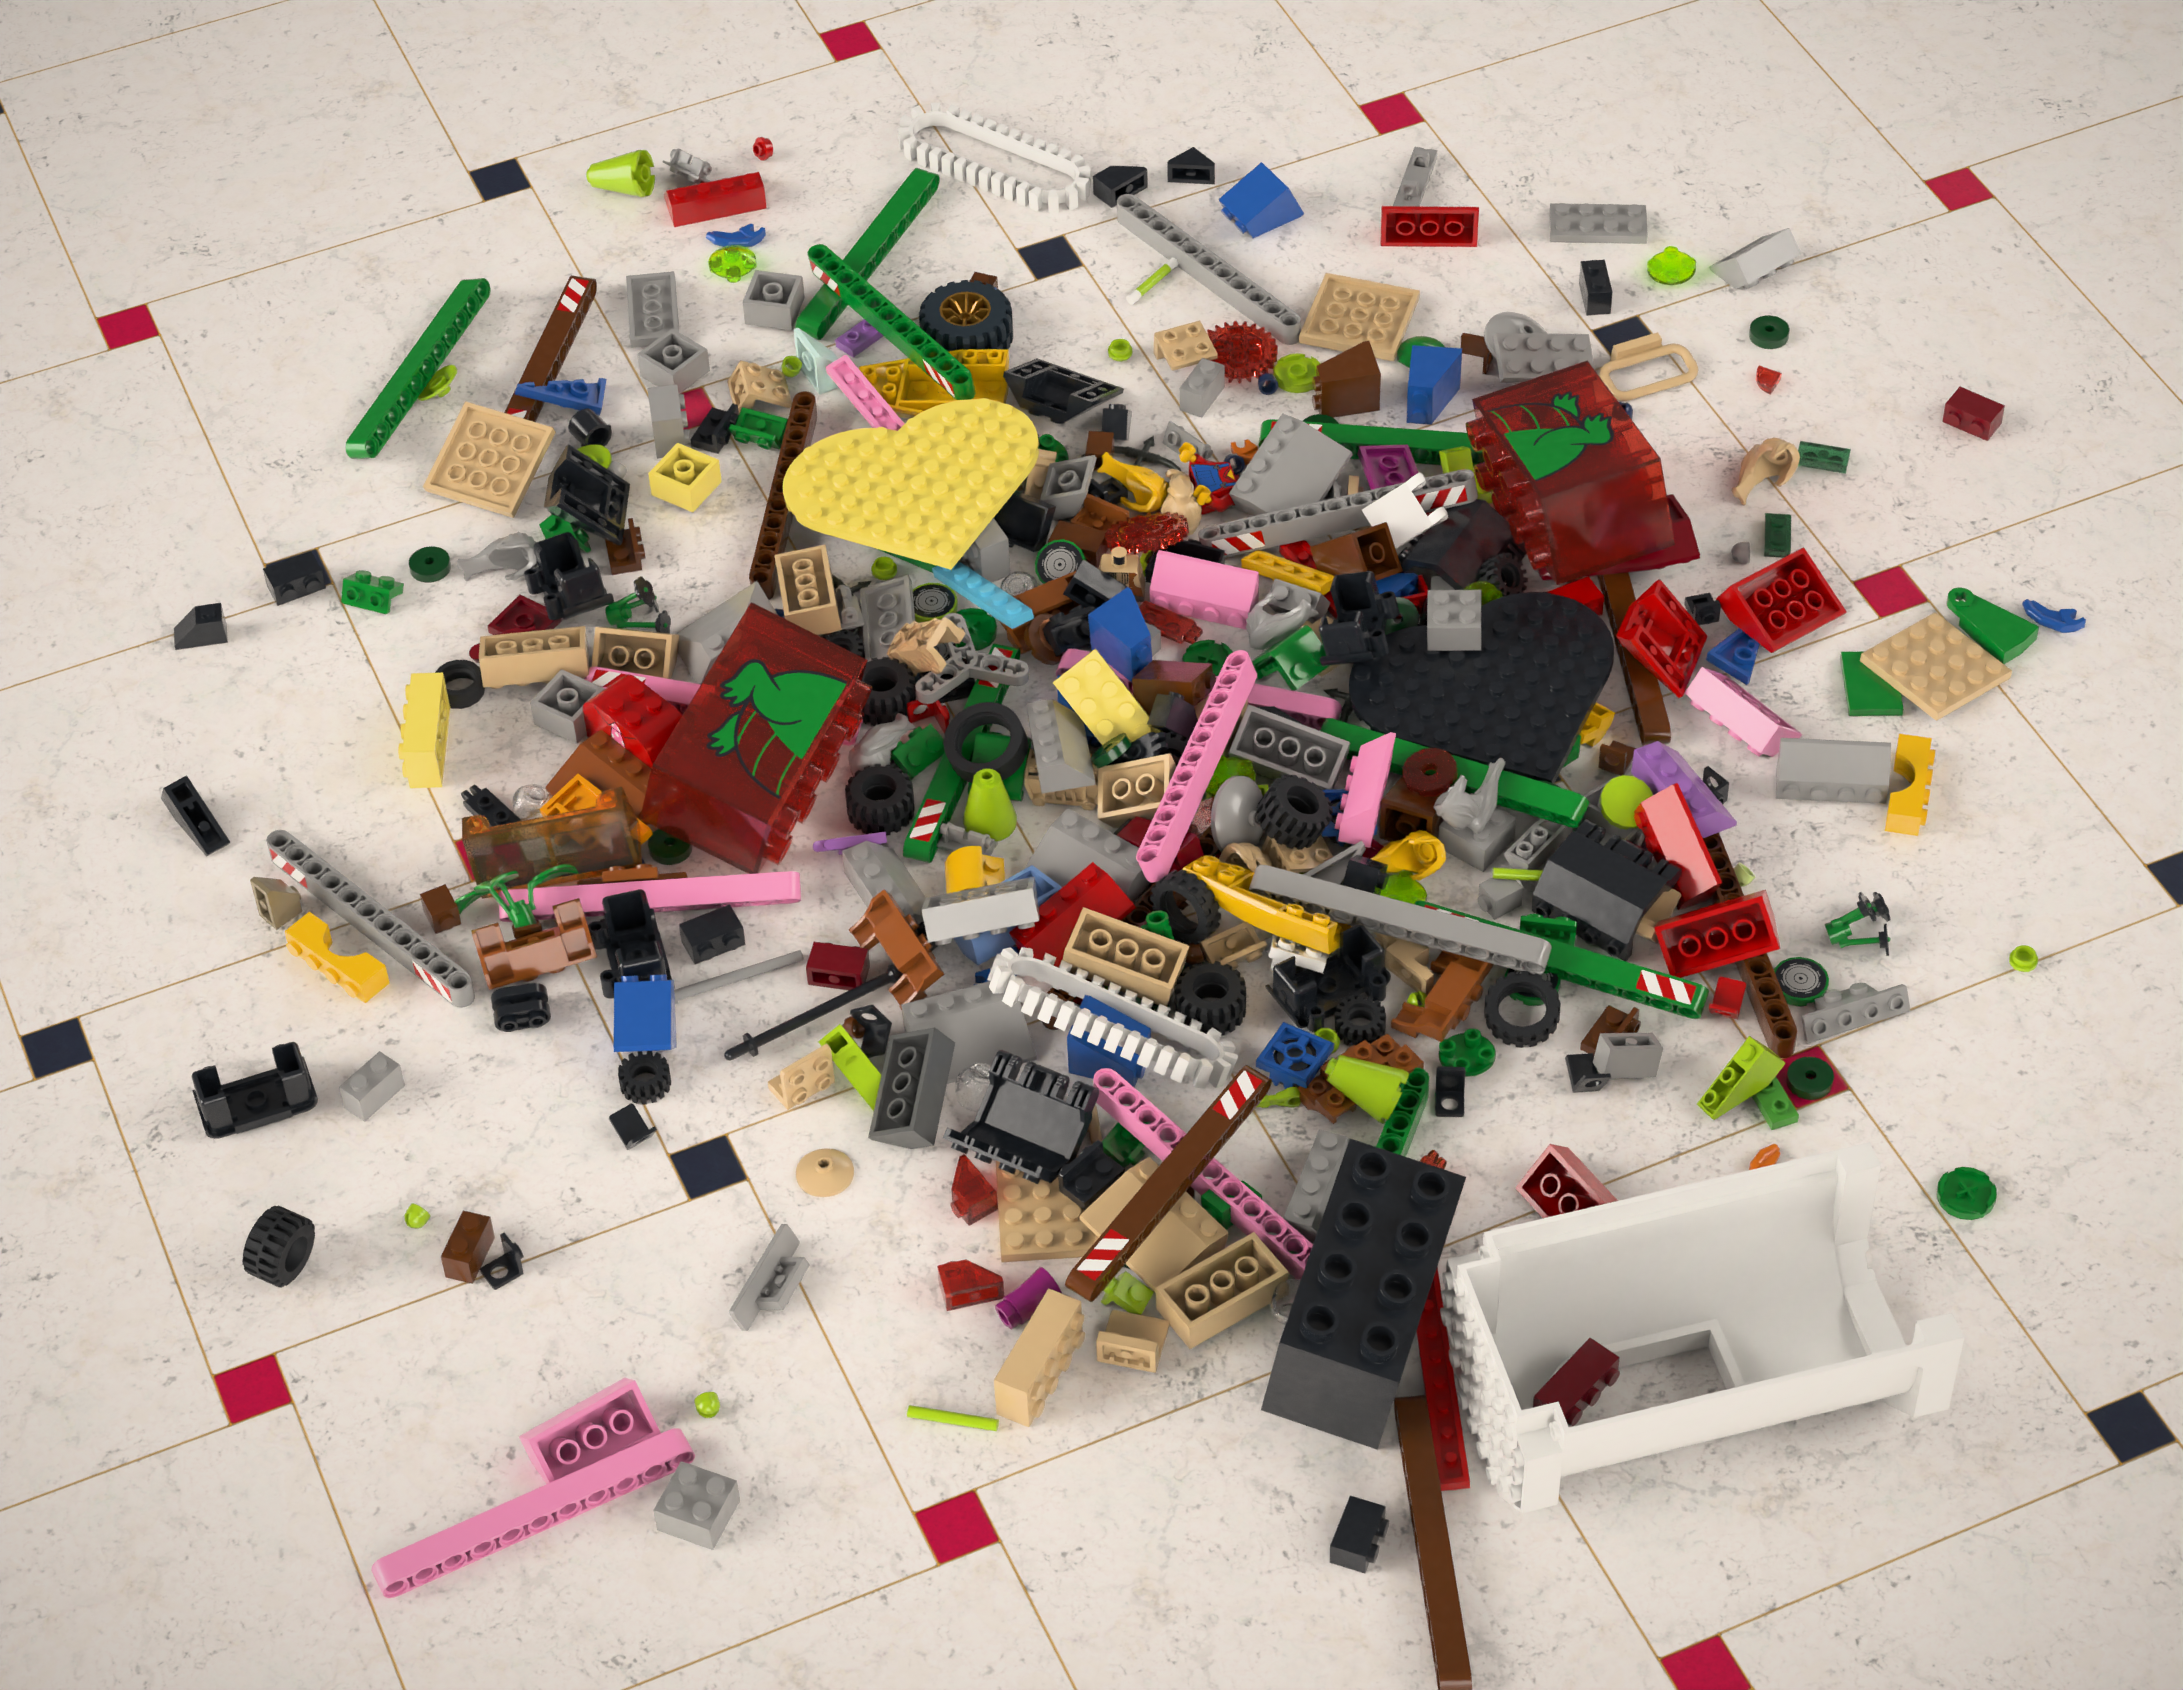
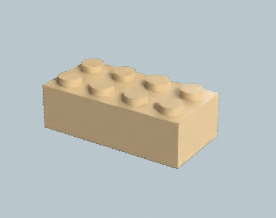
(808, 590)
(533, 656)
(1126, 956)
(1220, 1290)
(1039, 1358)

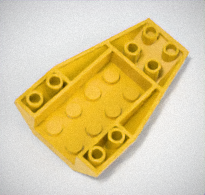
(912, 391)
(1289, 921)

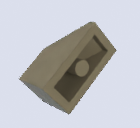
(275, 900)

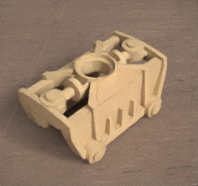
(910, 640)
(1082, 796)

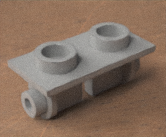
(681, 164)
(1176, 436)
(848, 608)
(956, 837)

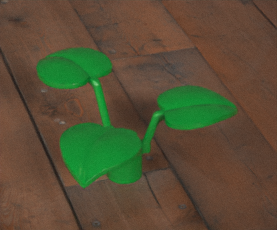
(519, 911)

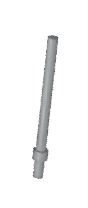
(738, 975)

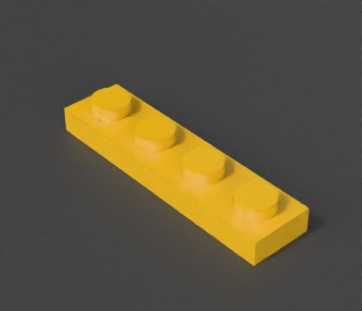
(1288, 571)

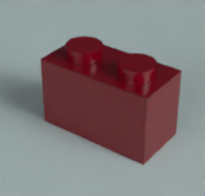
(1973, 413)
(837, 966)

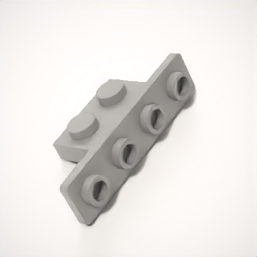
(1853, 1009)
(771, 1280)

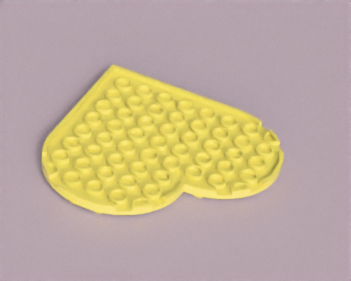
(918, 487)

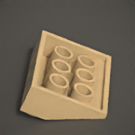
(1175, 1245)

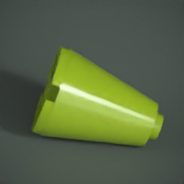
(624, 174)
(989, 807)
(1367, 1084)

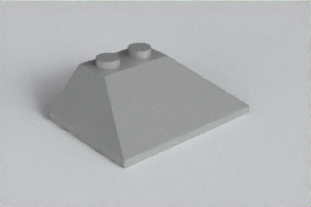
(706, 637)

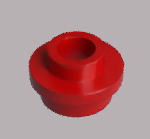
(763, 148)

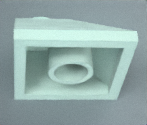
(814, 361)

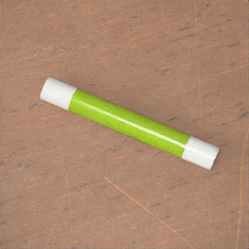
(1152, 281)

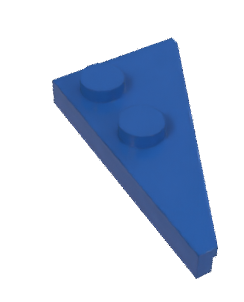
(567, 393)
(1735, 655)

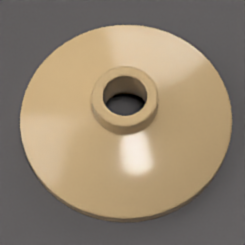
(828, 1180)

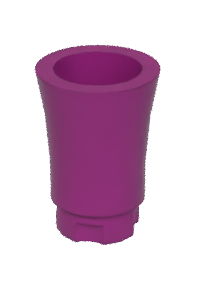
(1023, 1301)

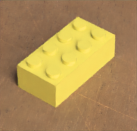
(1103, 700)
(425, 730)

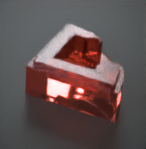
(1767, 379)

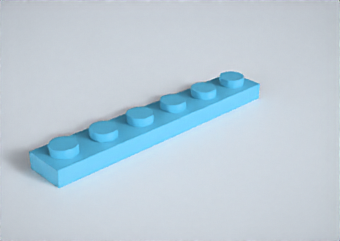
(984, 594)

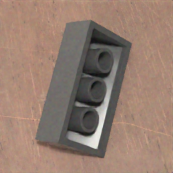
(912, 1089)

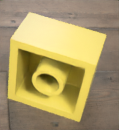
(685, 477)

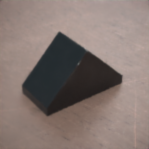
(1191, 168)

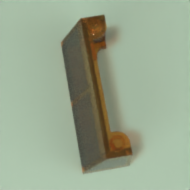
(582, 838)

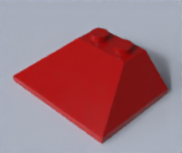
(1663, 637)

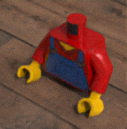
(1210, 480)

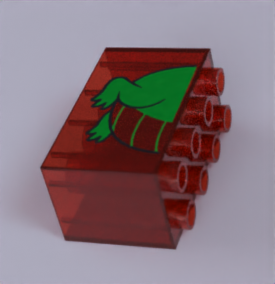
(1570, 473)
(757, 741)

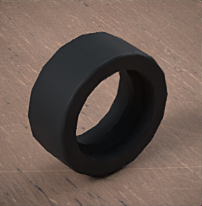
(463, 669)

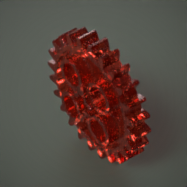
(1243, 350)
(1147, 532)

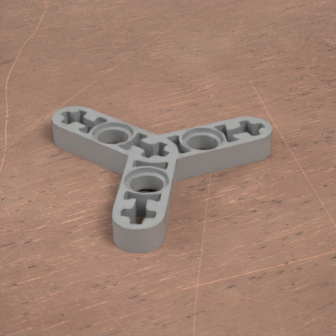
(974, 668)

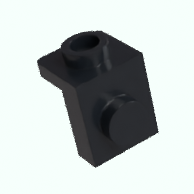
(1108, 490)
(1703, 608)

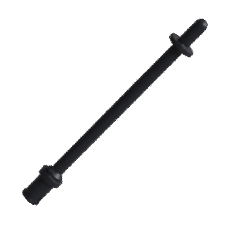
(752, 1043)

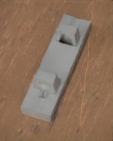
(1416, 177)

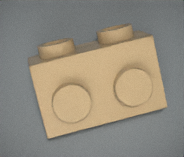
(1233, 946)

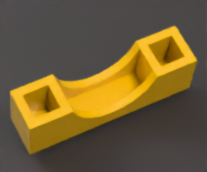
(1905, 806)
(359, 974)

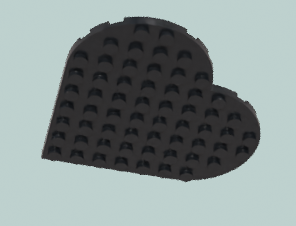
(1510, 700)

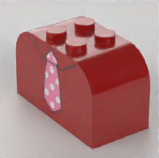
(632, 717)

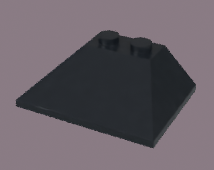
(1057, 390)
(588, 495)

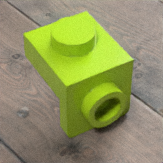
(1127, 1293)

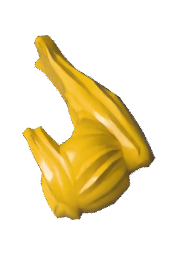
(1146, 485)
(1416, 853)

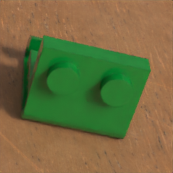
(1294, 658)
(991, 746)

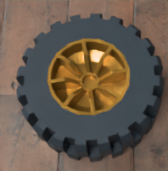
(967, 316)

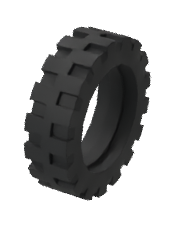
(1199, 897)
(1516, 1034)

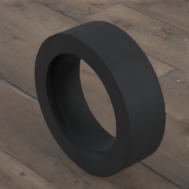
(976, 716)

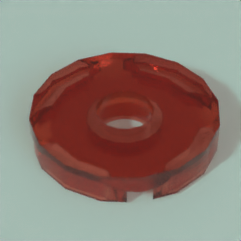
(1425, 760)

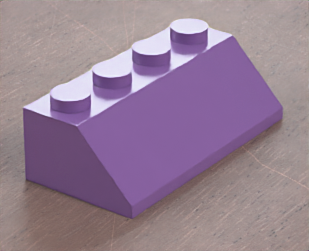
(1662, 767)

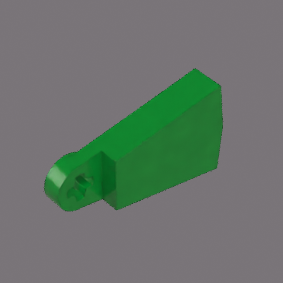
(1991, 626)

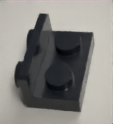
(714, 429)
(1069, 630)
(1089, 1175)

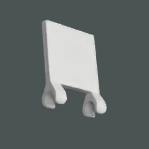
(1403, 512)

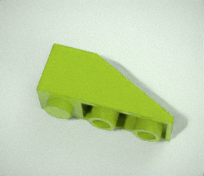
(853, 1064)
(1744, 1076)

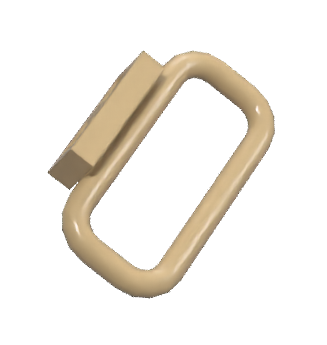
(1642, 350)

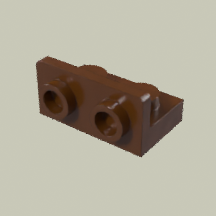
(629, 554)
(1611, 1021)

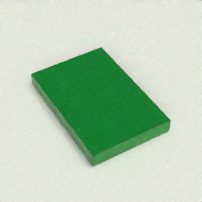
(1866, 691)

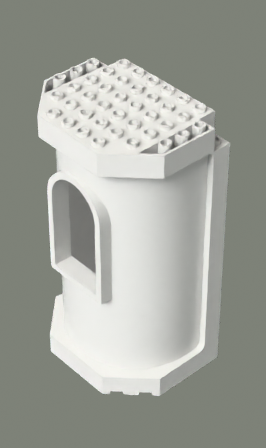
(1741, 1263)

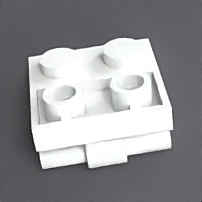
(1305, 956)

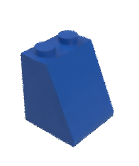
(1260, 203)
(1432, 382)
(1121, 634)
(644, 1014)
(1087, 1058)

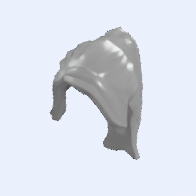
(511, 552)
(1269, 629)
(878, 743)
(1472, 810)

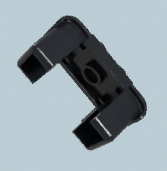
(565, 580)
(1360, 620)
(629, 939)
(1313, 995)
(257, 1098)

